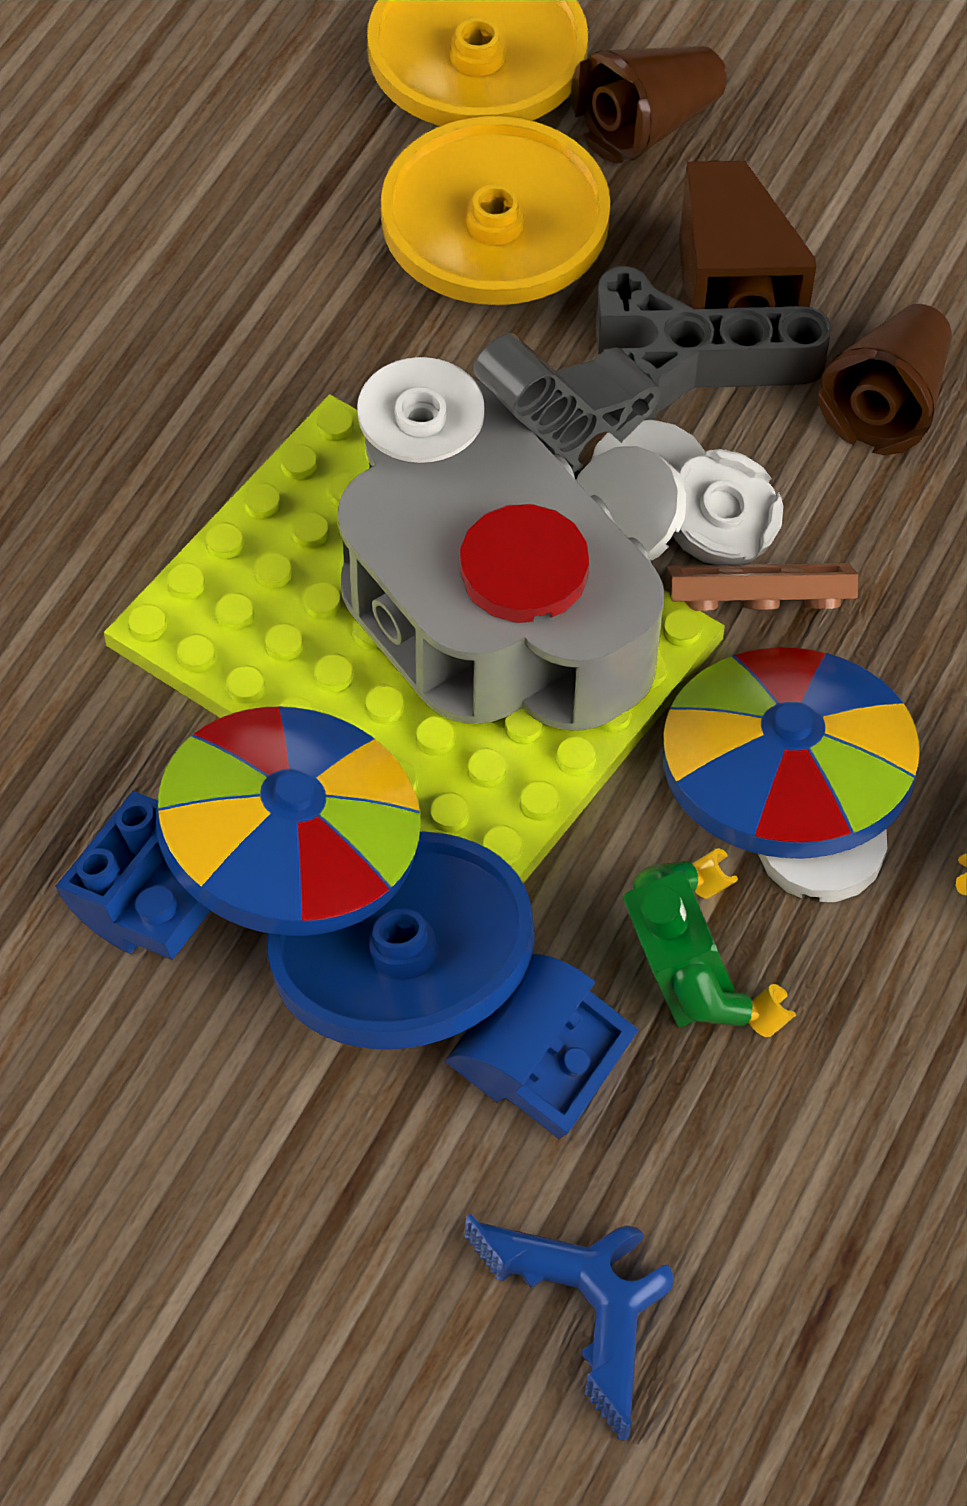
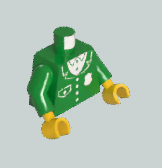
(685, 953)

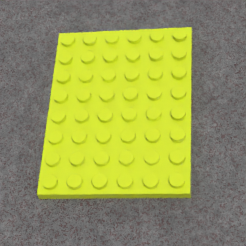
(261, 621)

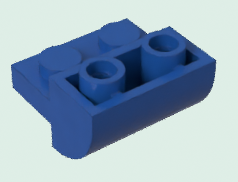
(127, 888)
(545, 1045)

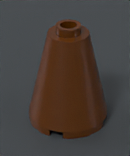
(643, 95)
(888, 381)

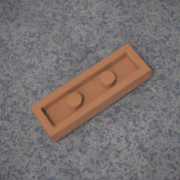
(762, 584)

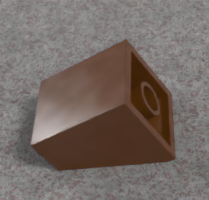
(739, 242)

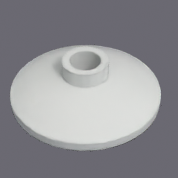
(415, 392)

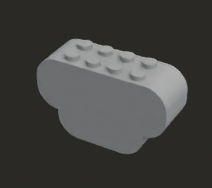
(407, 591)

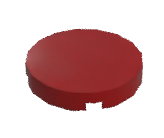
(524, 562)

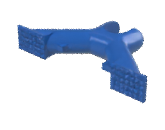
(613, 1299)

